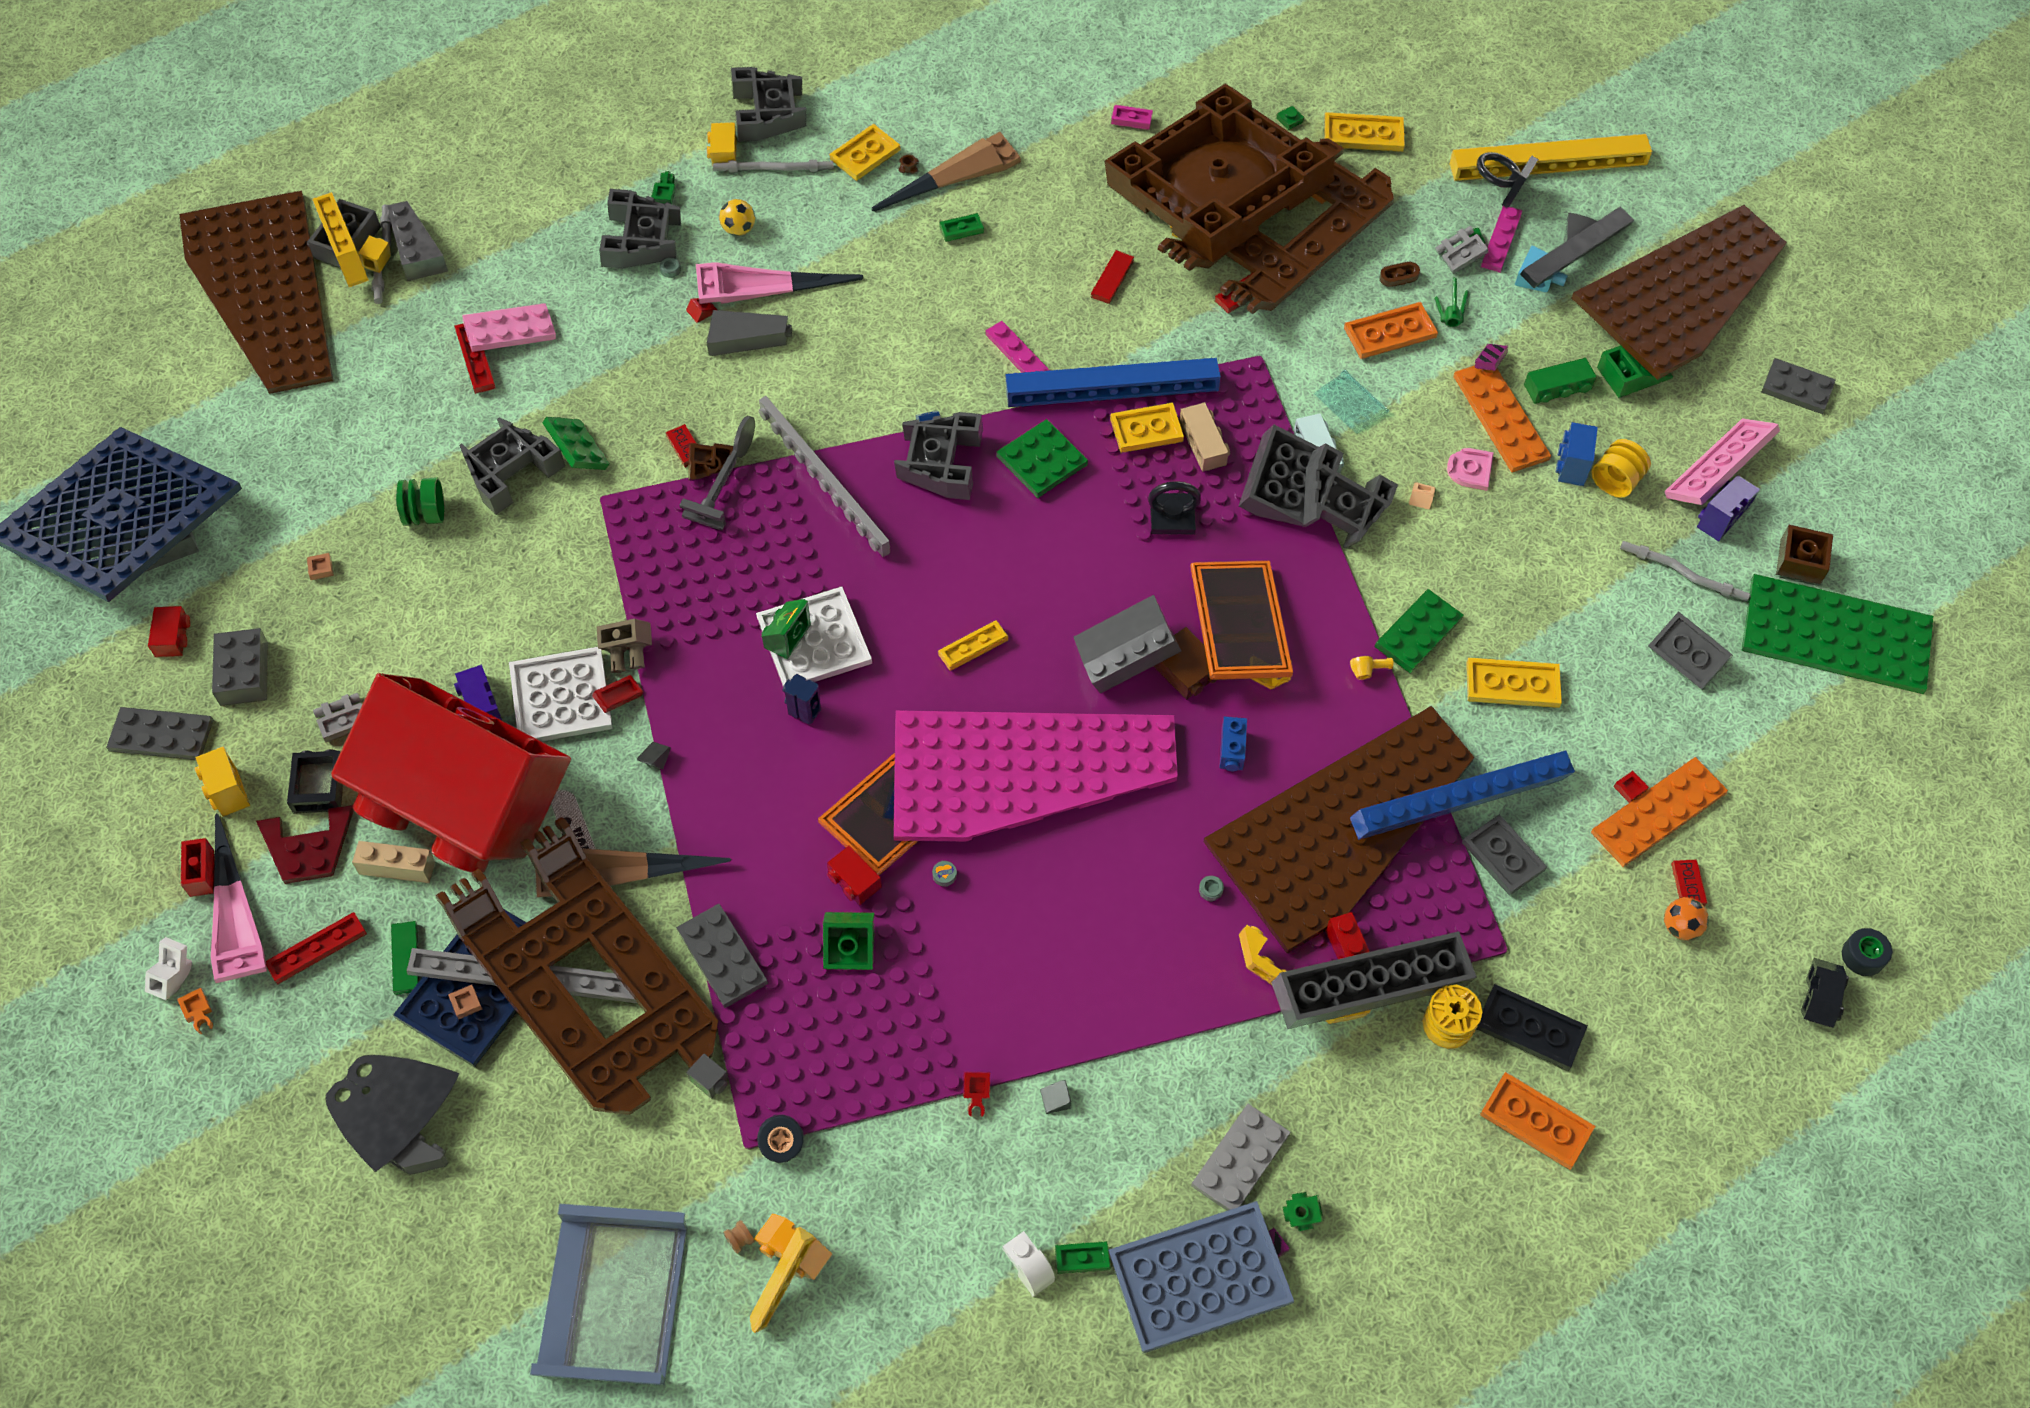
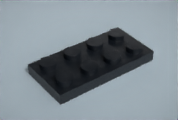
(1531, 1027)

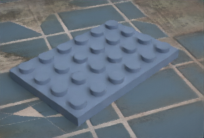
(1200, 1277)

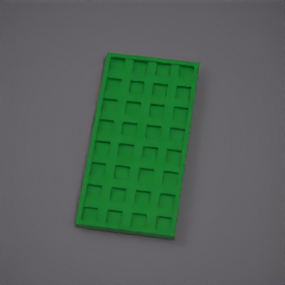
(1838, 633)

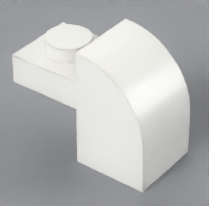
(170, 971)
(1030, 1262)

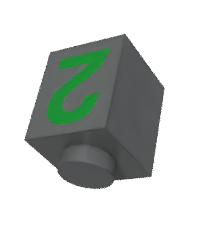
(708, 1076)

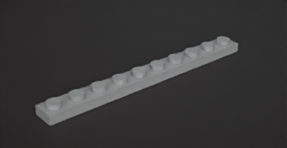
(826, 479)
(467, 969)

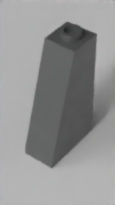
(746, 331)

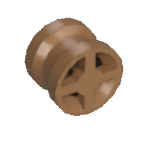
(738, 1236)

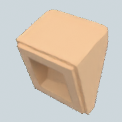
(1422, 495)

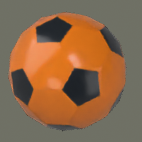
(1686, 918)

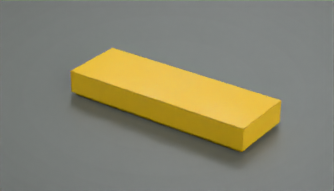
(973, 645)

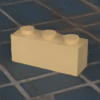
(1204, 437)
(393, 861)

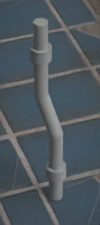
(734, 166)
(377, 282)
(1725, 589)

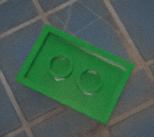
(575, 443)

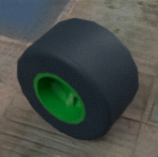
(1867, 952)

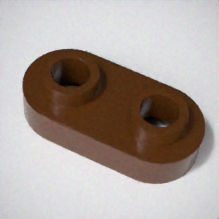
(1397, 274)

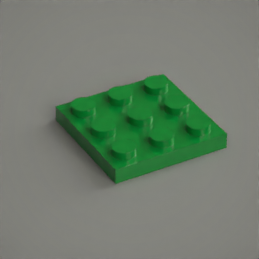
(1042, 458)

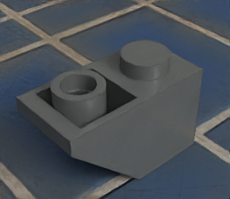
(420, 1157)

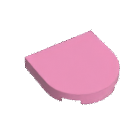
(1471, 468)

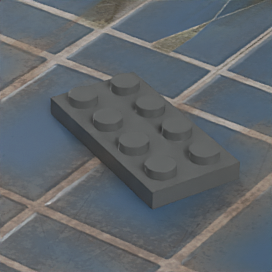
(159, 733)
(721, 955)

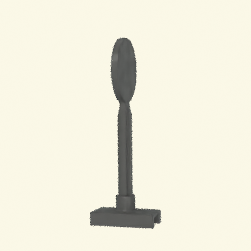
(705, 512)

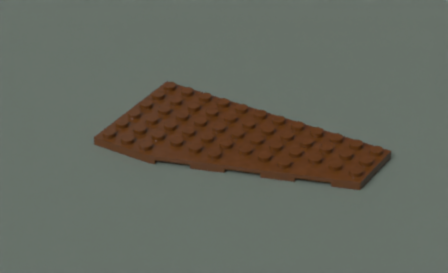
(263, 285)
(1683, 293)
(1300, 850)

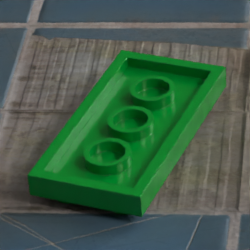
(1419, 630)

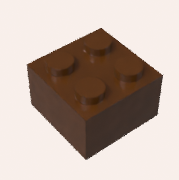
(1804, 554)

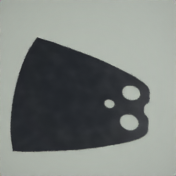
(395, 1110)

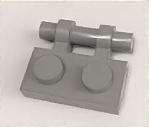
(1463, 254)
(338, 723)

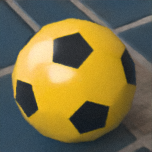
(737, 217)

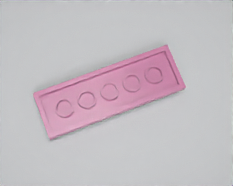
(1722, 461)

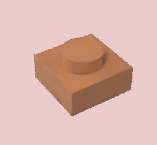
(320, 566)
(465, 1002)

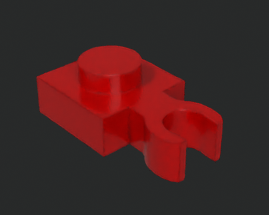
(976, 1087)

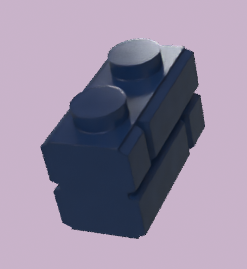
(802, 698)

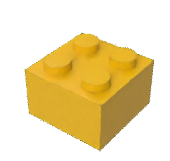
(221, 782)

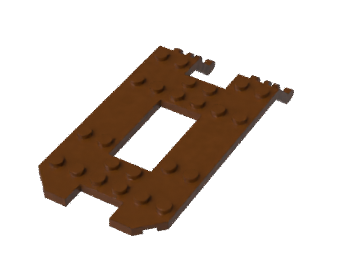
(1283, 269)
(586, 912)

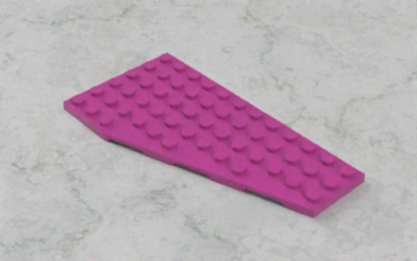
(1009, 769)

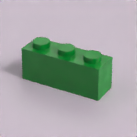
(1560, 380)

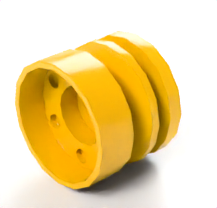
(1621, 468)
(1452, 1029)

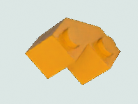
(775, 1238)

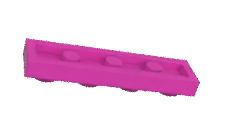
(1501, 238)
(1014, 348)

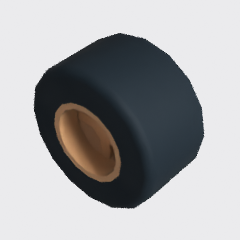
(780, 1147)

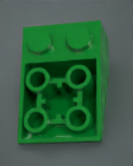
(1625, 373)

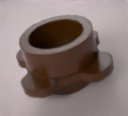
(908, 164)

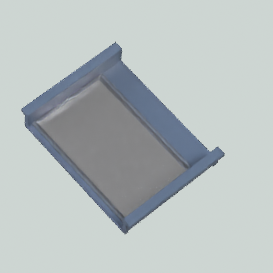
(612, 1295)

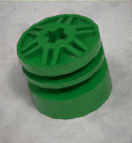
(415, 501)

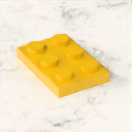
(865, 152)
(1146, 427)

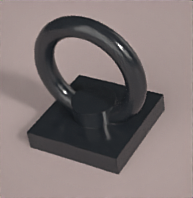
(1516, 179)
(1173, 511)

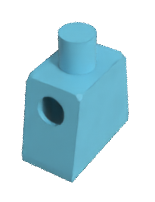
(1532, 256)

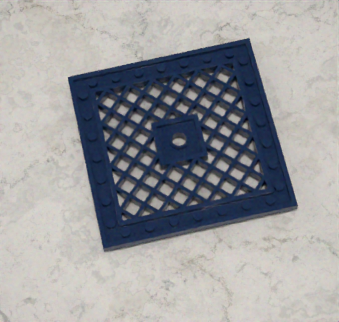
(107, 582)

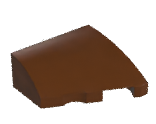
(706, 459)

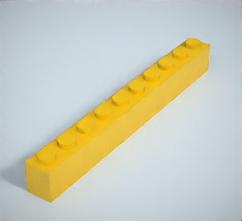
(1556, 156)

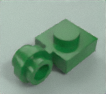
(665, 190)

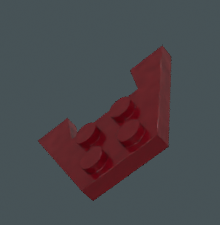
(308, 854)

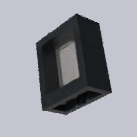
(311, 782)

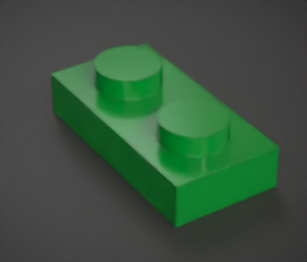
(961, 227)
(1082, 1257)

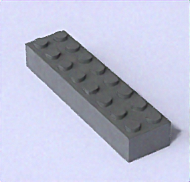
(1372, 980)

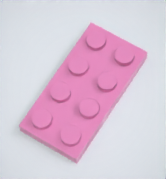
(508, 327)

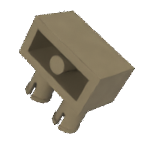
(624, 636)

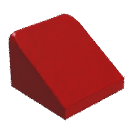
(699, 311)

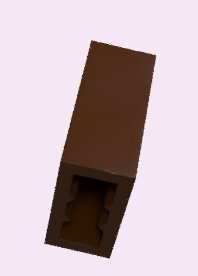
(1189, 668)

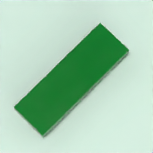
(403, 938)

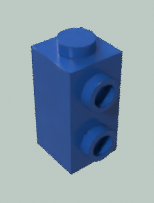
(1233, 743)

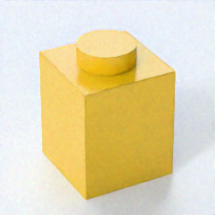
(374, 254)

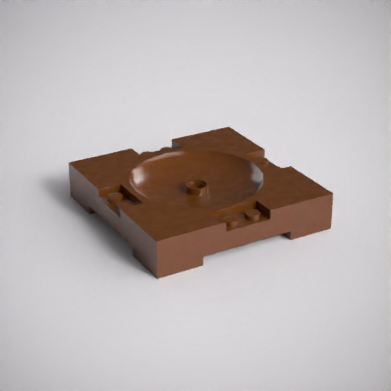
(1219, 172)

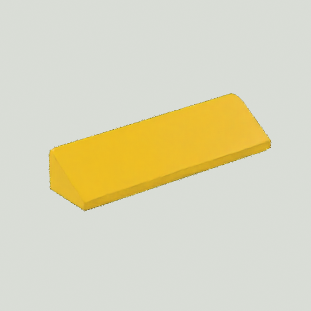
(780, 1279)

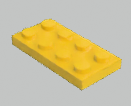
(1365, 131)
(1513, 682)

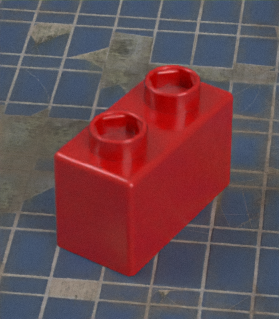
(449, 771)

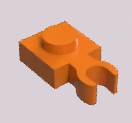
(195, 1008)

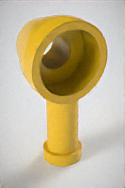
(1363, 666)

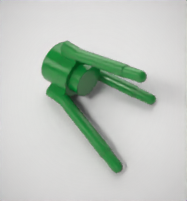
(1453, 315)

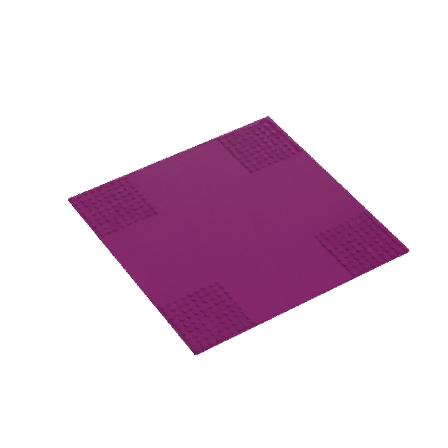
(1058, 930)

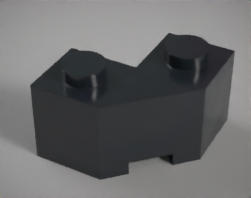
(1825, 993)

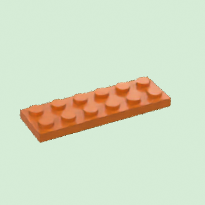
(1502, 417)
(1659, 811)

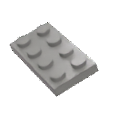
(1240, 1158)

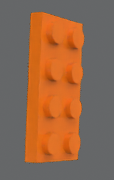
(1390, 330)
(1537, 1120)

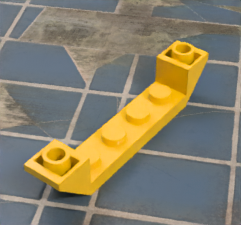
(340, 239)
(1252, 942)

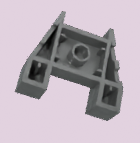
(773, 103)
(644, 230)
(934, 450)
(503, 456)
(1341, 499)

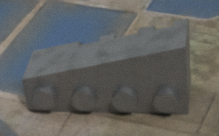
(415, 246)

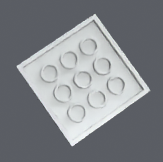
(829, 645)
(556, 694)

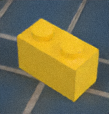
(722, 143)

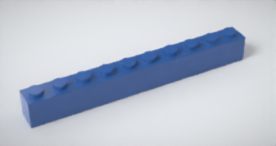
(1112, 382)
(1461, 794)

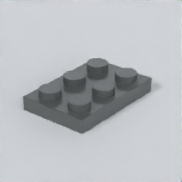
(1798, 386)
(1690, 650)
(1504, 854)

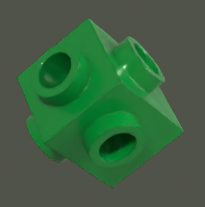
(1313, 1211)

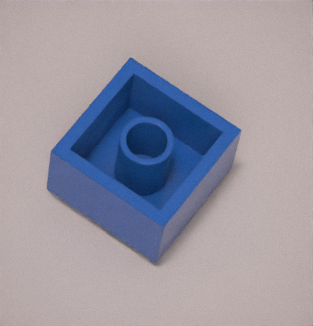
(1576, 454)

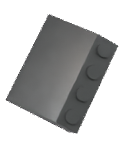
(1278, 477)
(1126, 644)

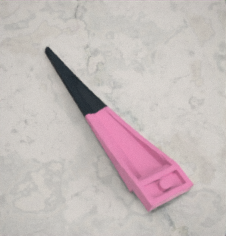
(735, 283)
(235, 938)

